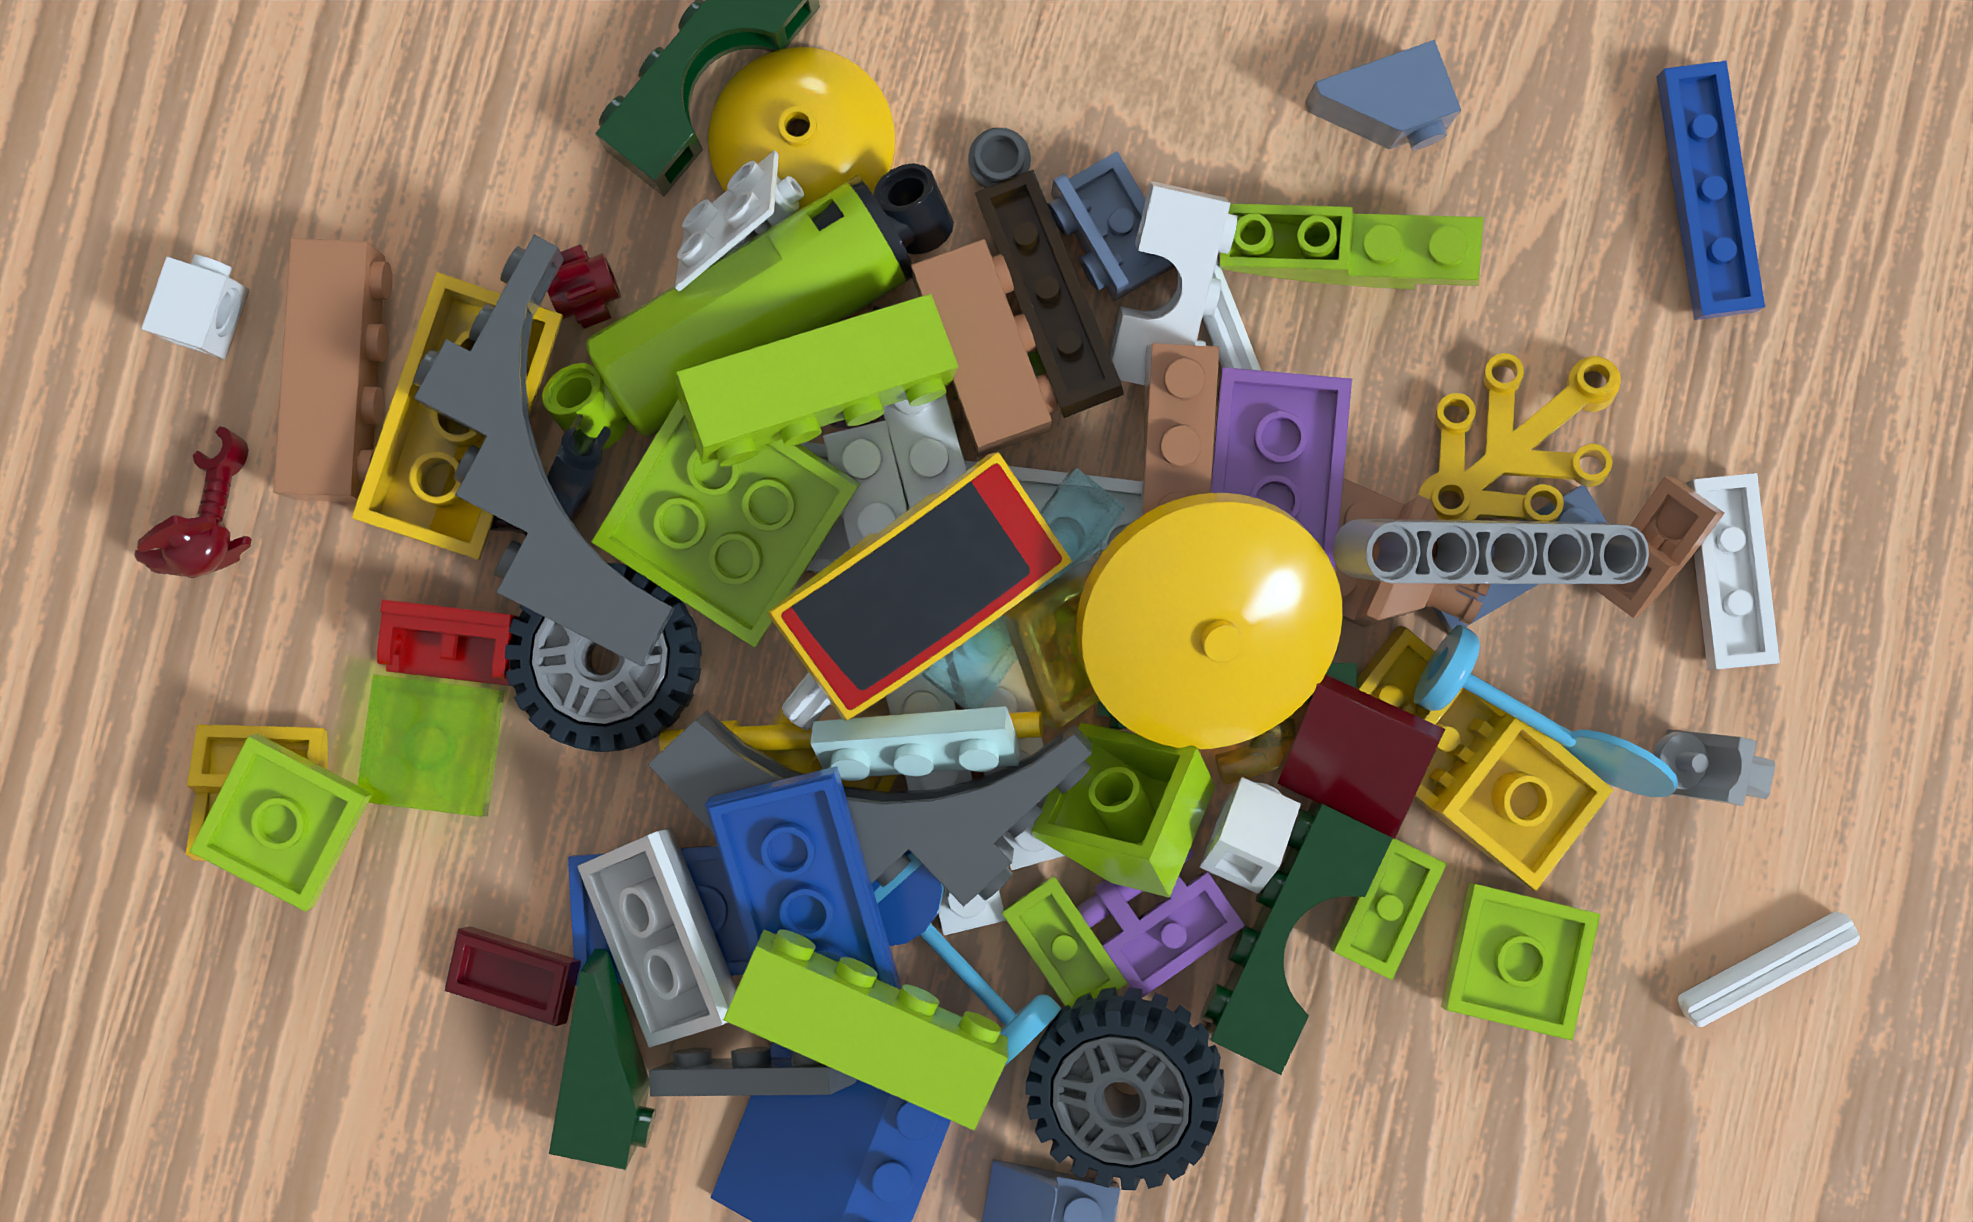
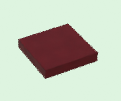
(1360, 755)

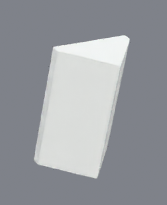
(660, 937)

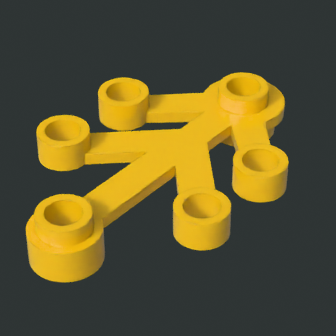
(1512, 451)

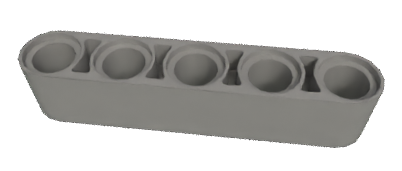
(1466, 546)

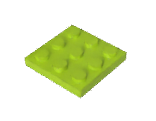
(725, 534)

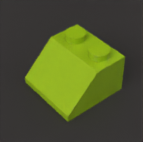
(1130, 811)

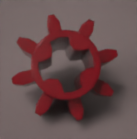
(584, 287)

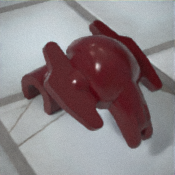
(200, 543)

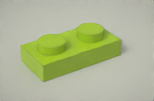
(1384, 921)
(1062, 943)

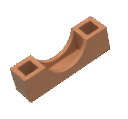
(1178, 422)

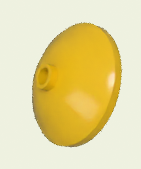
(846, 113)

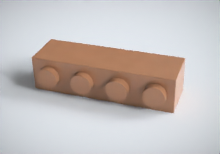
(330, 368)

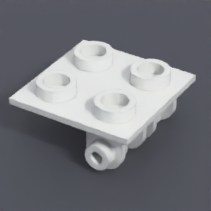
(748, 207)

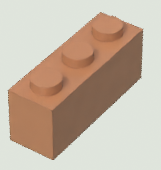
(994, 376)

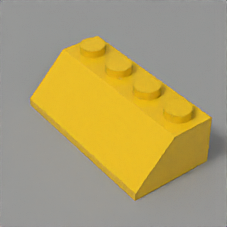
(419, 450)

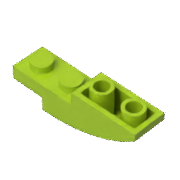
(1353, 248)

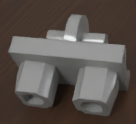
(1715, 766)

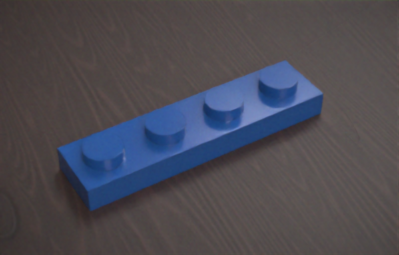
(1710, 190)

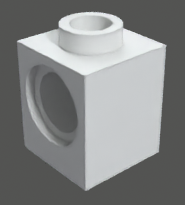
(196, 305)
(1250, 835)

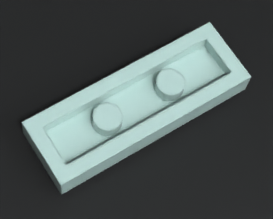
(917, 743)

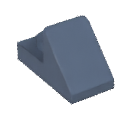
(1046, 1195)

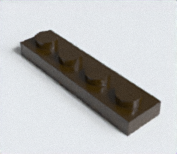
(1049, 294)

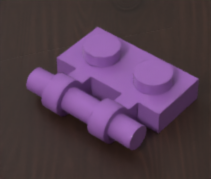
(1166, 936)

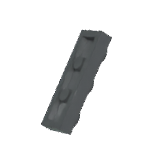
(745, 1073)

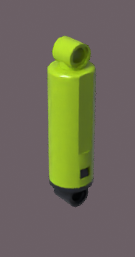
(773, 287)

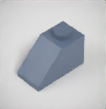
(1391, 99)

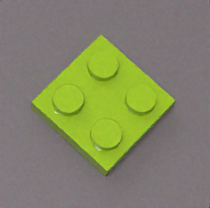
(280, 822)
(1520, 961)

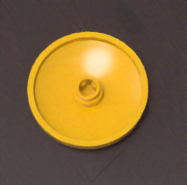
(1209, 620)

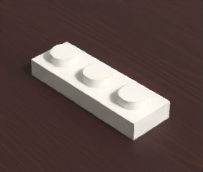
(1735, 577)

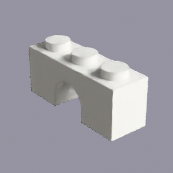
(1188, 232)

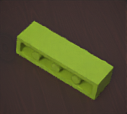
(816, 380)
(869, 1027)

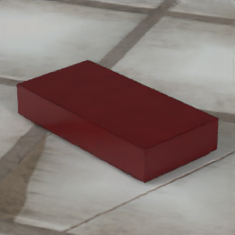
(512, 976)

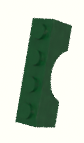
(652, 123)
(1255, 1008)

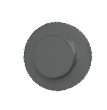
(998, 156)

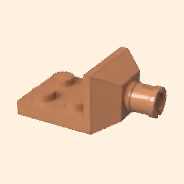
(1375, 601)

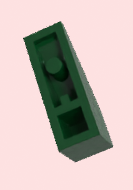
(603, 1076)

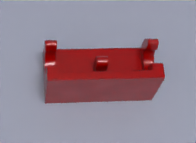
(444, 642)

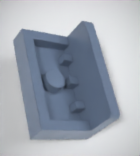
(1105, 214)

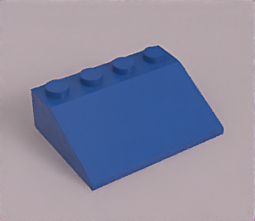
(830, 1156)

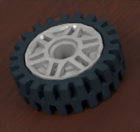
(611, 710)

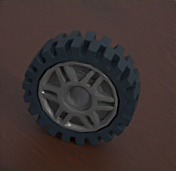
(1116, 1131)

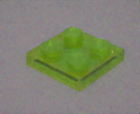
(430, 745)

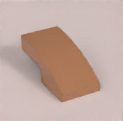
(1674, 526)

